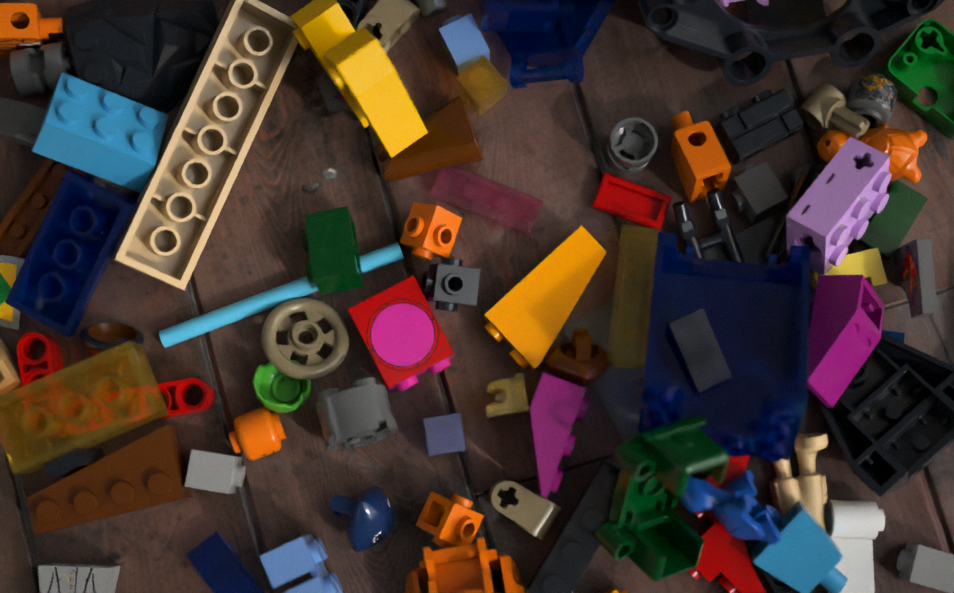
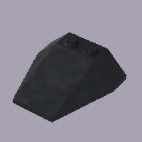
(894, 415)

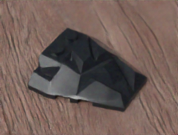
(141, 46)

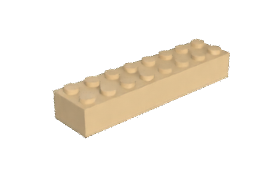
(208, 142)

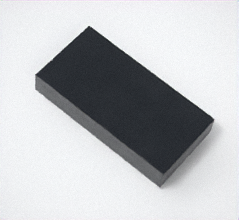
(699, 350)
(73, 462)

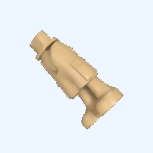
(809, 486)

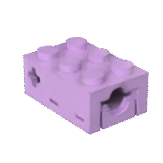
(839, 204)

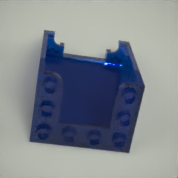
(762, 333)

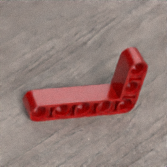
(51, 362)

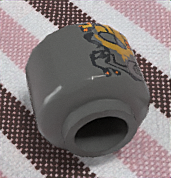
(872, 98)

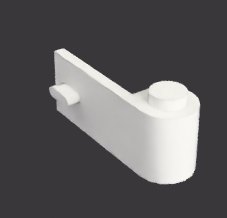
(853, 528)

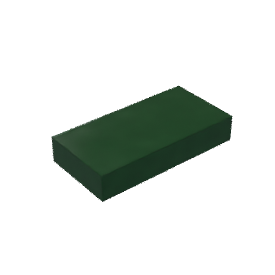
(894, 221)

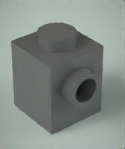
(757, 193)

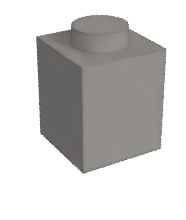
(215, 471)
(926, 567)

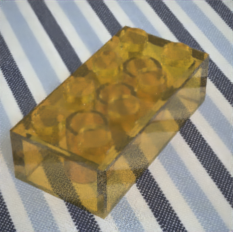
(79, 407)

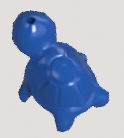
(734, 507)

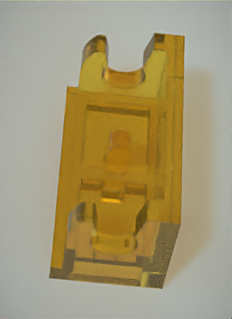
(513, 395)

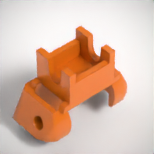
(463, 570)

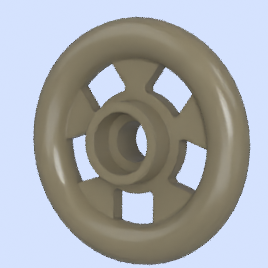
(314, 311)

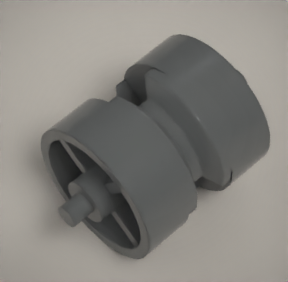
(38, 70)

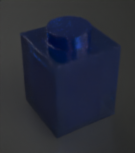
(444, 434)

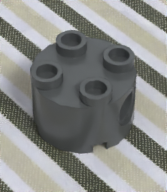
(355, 415)

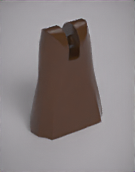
(446, 145)

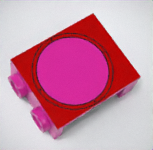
(402, 334)

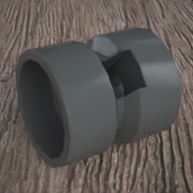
(631, 145)

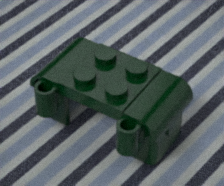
(648, 485)

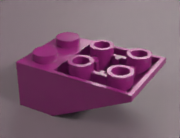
(841, 333)
(550, 419)

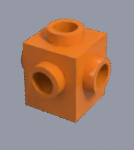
(430, 231)
(457, 520)

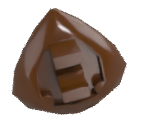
(578, 361)

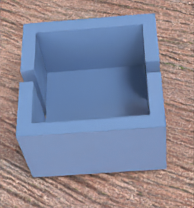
(297, 559)

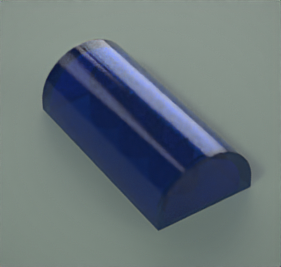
(71, 252)

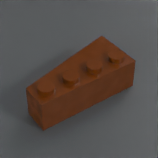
(123, 482)

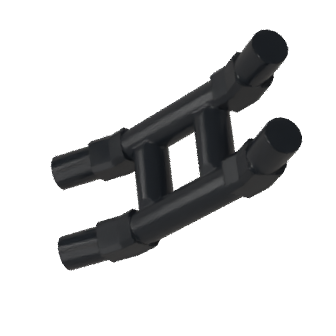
(722, 222)

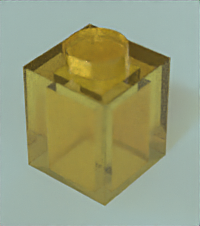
(481, 85)

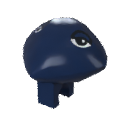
(368, 517)

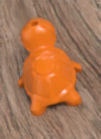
(897, 143)

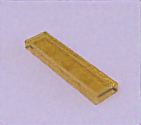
(632, 297)

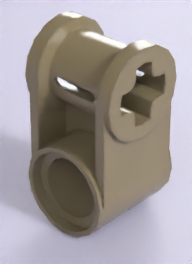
(390, 20)
(528, 510)

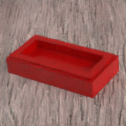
(631, 202)

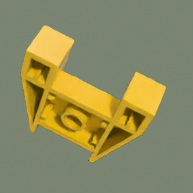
(360, 73)

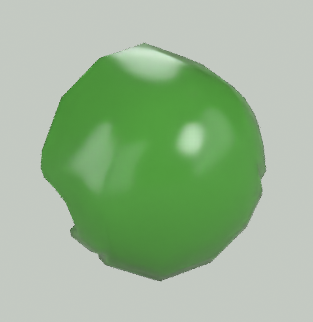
(278, 390)

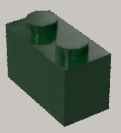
(332, 250)

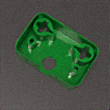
(930, 68)

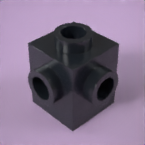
(462, 280)

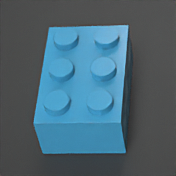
(101, 133)

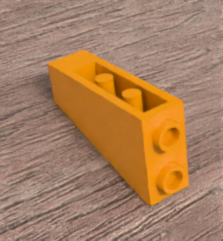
(543, 300)

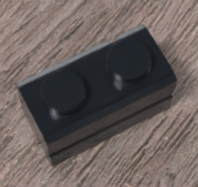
(758, 125)

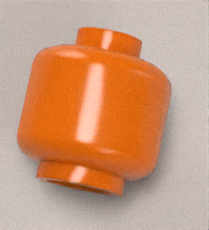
(257, 433)

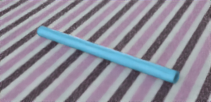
(266, 300)

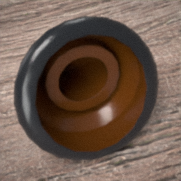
(104, 336)

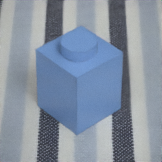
(463, 42)

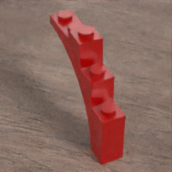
(722, 551)

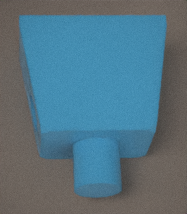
(803, 555)

